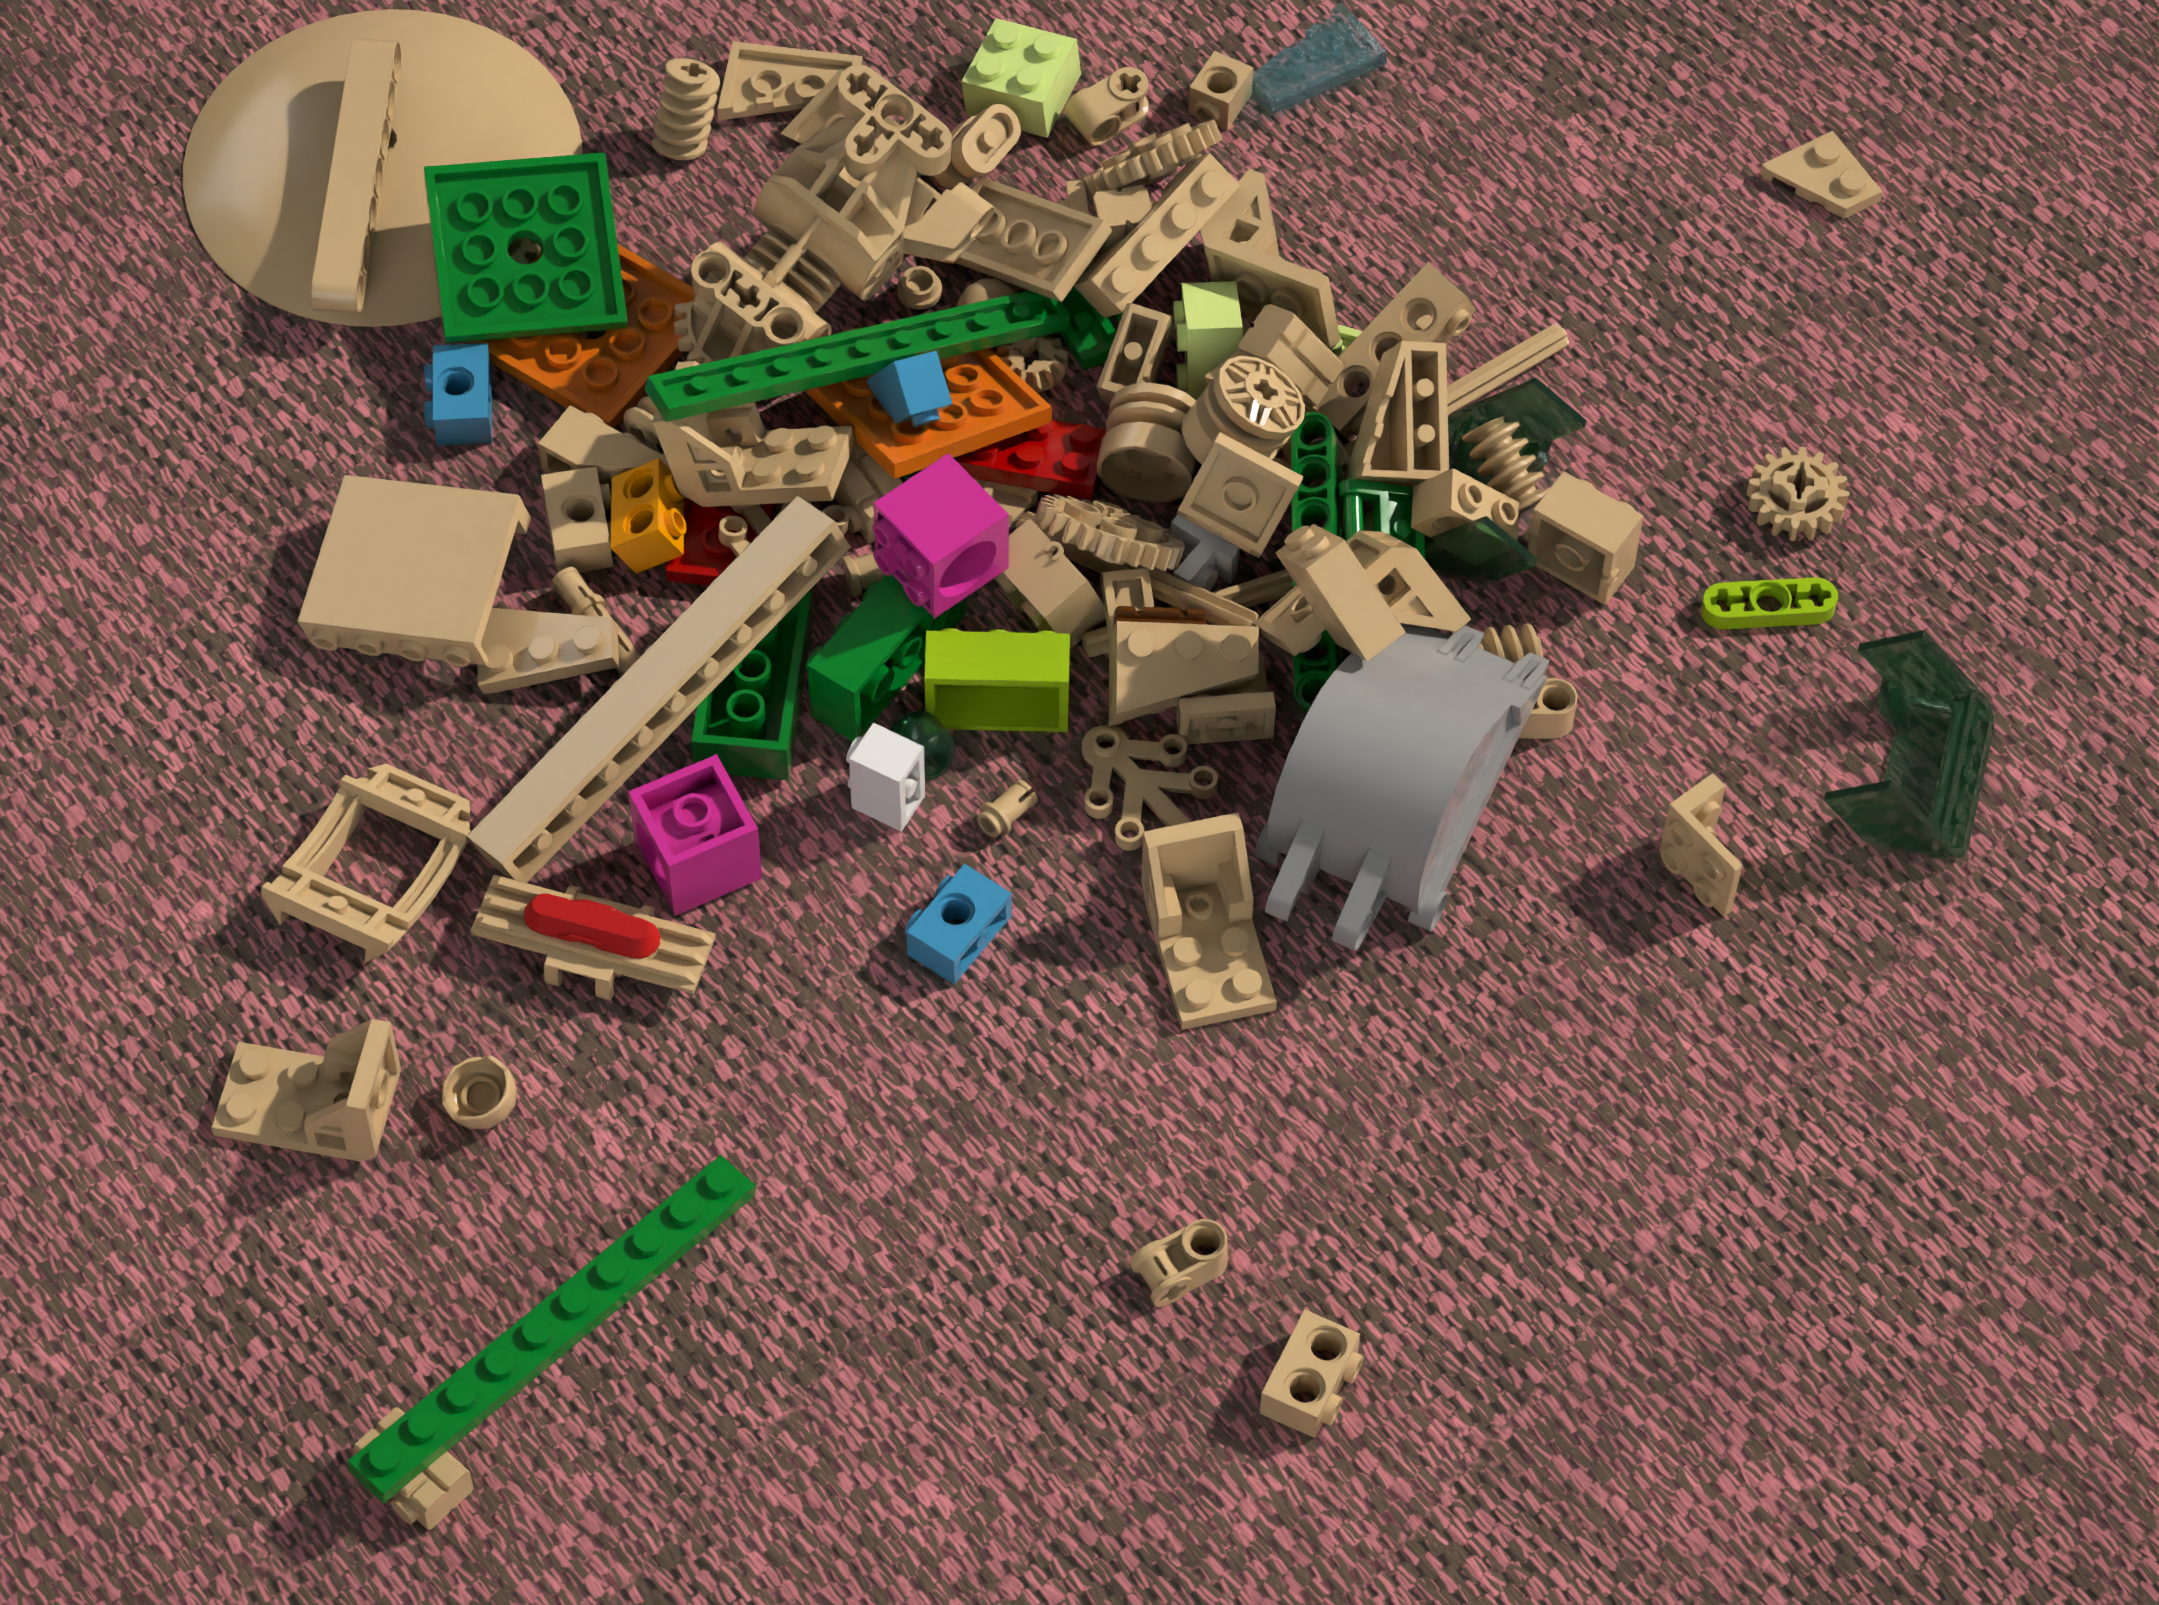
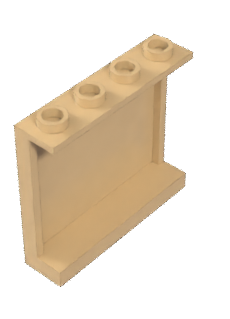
(410, 569)

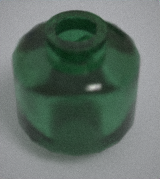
(929, 732)

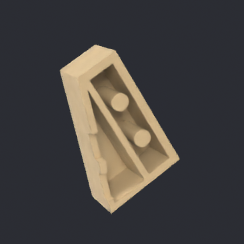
(1405, 418)
(1171, 661)

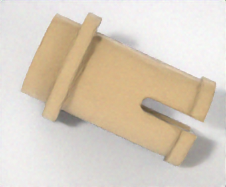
(998, 816)

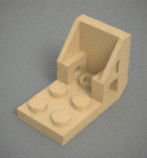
(1244, 249)
(751, 464)
(1240, 494)
(1400, 576)
(1203, 922)
(313, 1101)

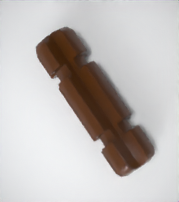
(1159, 615)

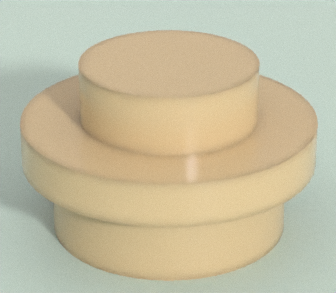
(919, 288)

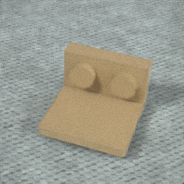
(1229, 716)
(1694, 851)

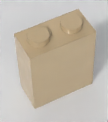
(1339, 591)

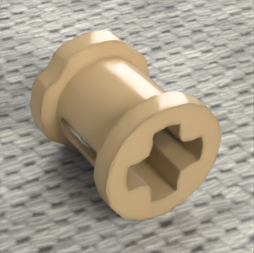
(861, 572)

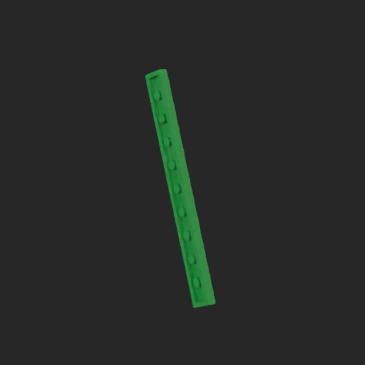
(853, 354)
(550, 1329)

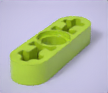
(1780, 589)

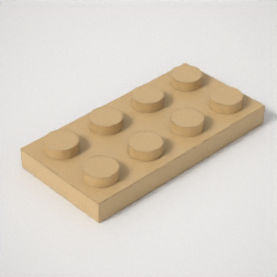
(1033, 241)

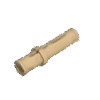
(584, 602)

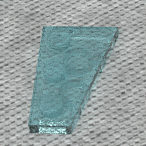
(1321, 61)

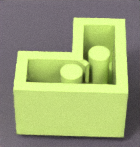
(1206, 331)

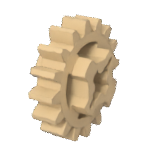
(1775, 496)

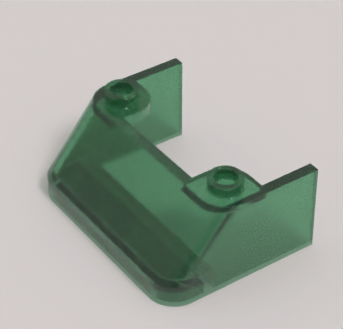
(1481, 548)
(1935, 754)

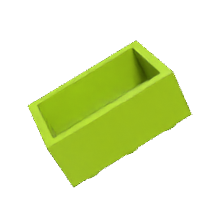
(998, 680)

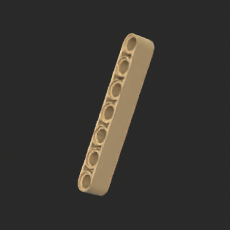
(356, 176)

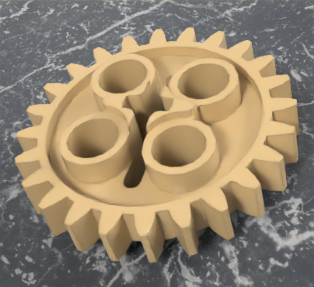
(1152, 157)
(1109, 532)

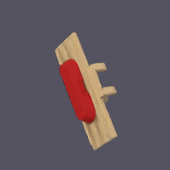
(592, 936)

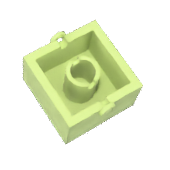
(1025, 71)

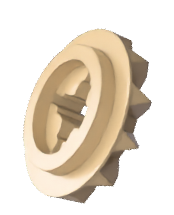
(1042, 373)

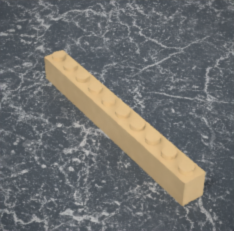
(659, 691)

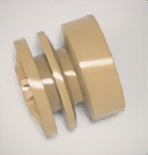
(1247, 403)
(1145, 446)

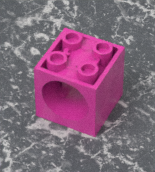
(940, 536)
(695, 834)

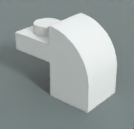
(1206, 555)

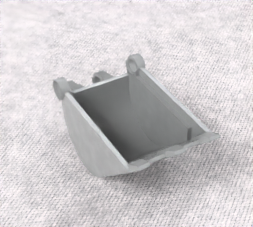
(1396, 774)

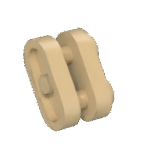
(980, 145)

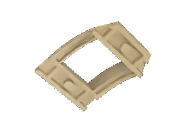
(349, 914)

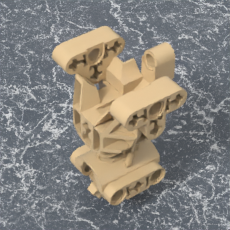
(834, 218)

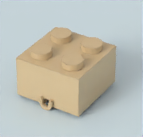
(1584, 537)
(1049, 585)

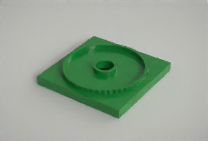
(558, 205)

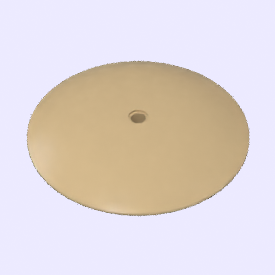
(269, 135)

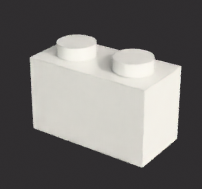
(886, 776)

